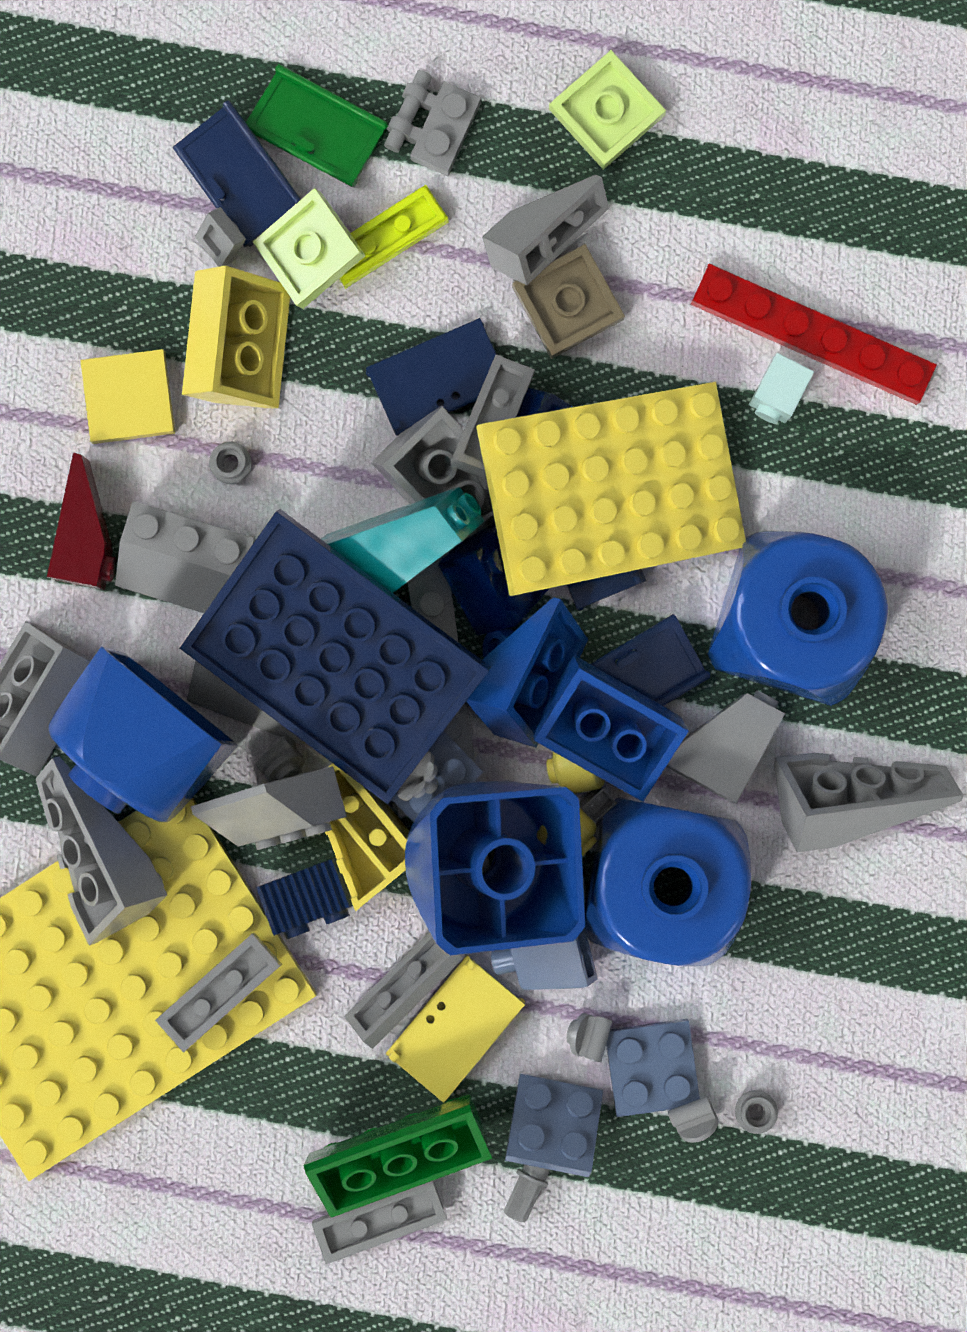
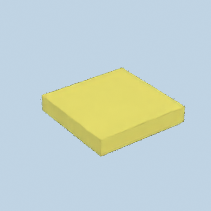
(127, 396)

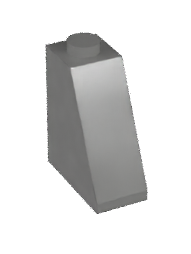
(729, 745)

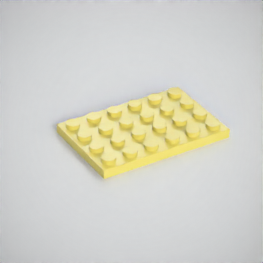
(611, 487)

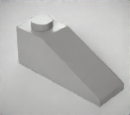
(541, 230)

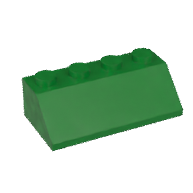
(398, 1156)

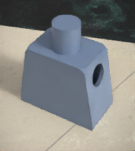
(549, 965)

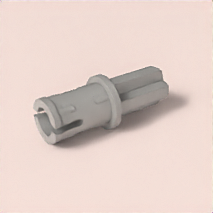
(526, 1192)

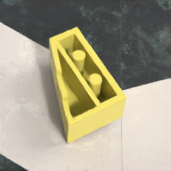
(367, 841)

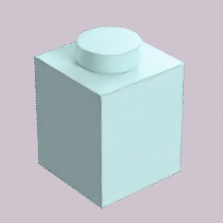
(780, 389)

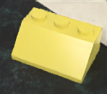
(236, 338)

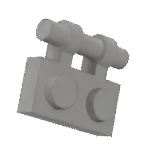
(444, 128)

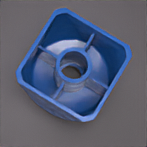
(756, 627)
(135, 739)
(632, 849)
(530, 889)

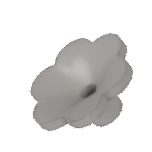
(421, 780)

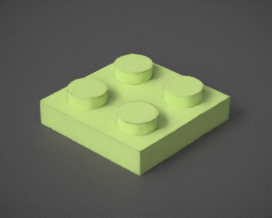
(607, 109)
(308, 248)

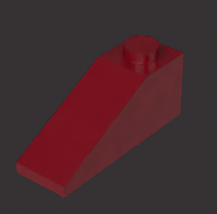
(82, 539)

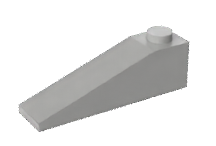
(420, 464)
(840, 802)
(107, 868)

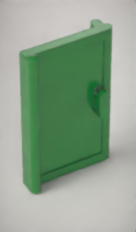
(316, 121)

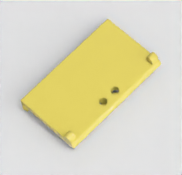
(465, 1019)

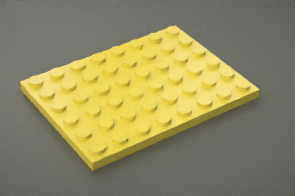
(82, 1016)

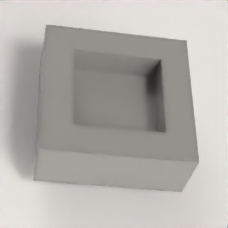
(220, 237)

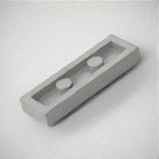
(497, 400)
(400, 990)
(218, 992)
(379, 1222)

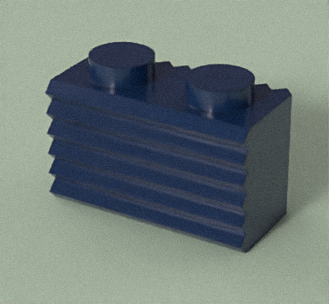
(305, 897)

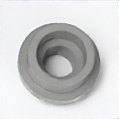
(227, 450)
(765, 1121)

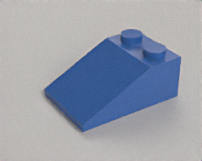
(526, 671)

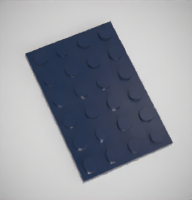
(334, 656)

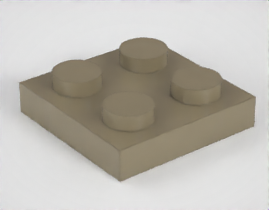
(569, 302)

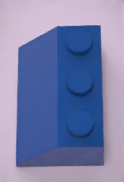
(609, 728)

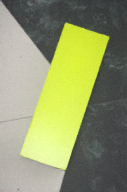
(395, 232)

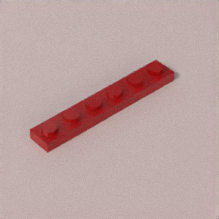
(813, 334)

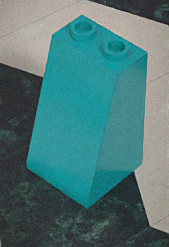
(409, 538)

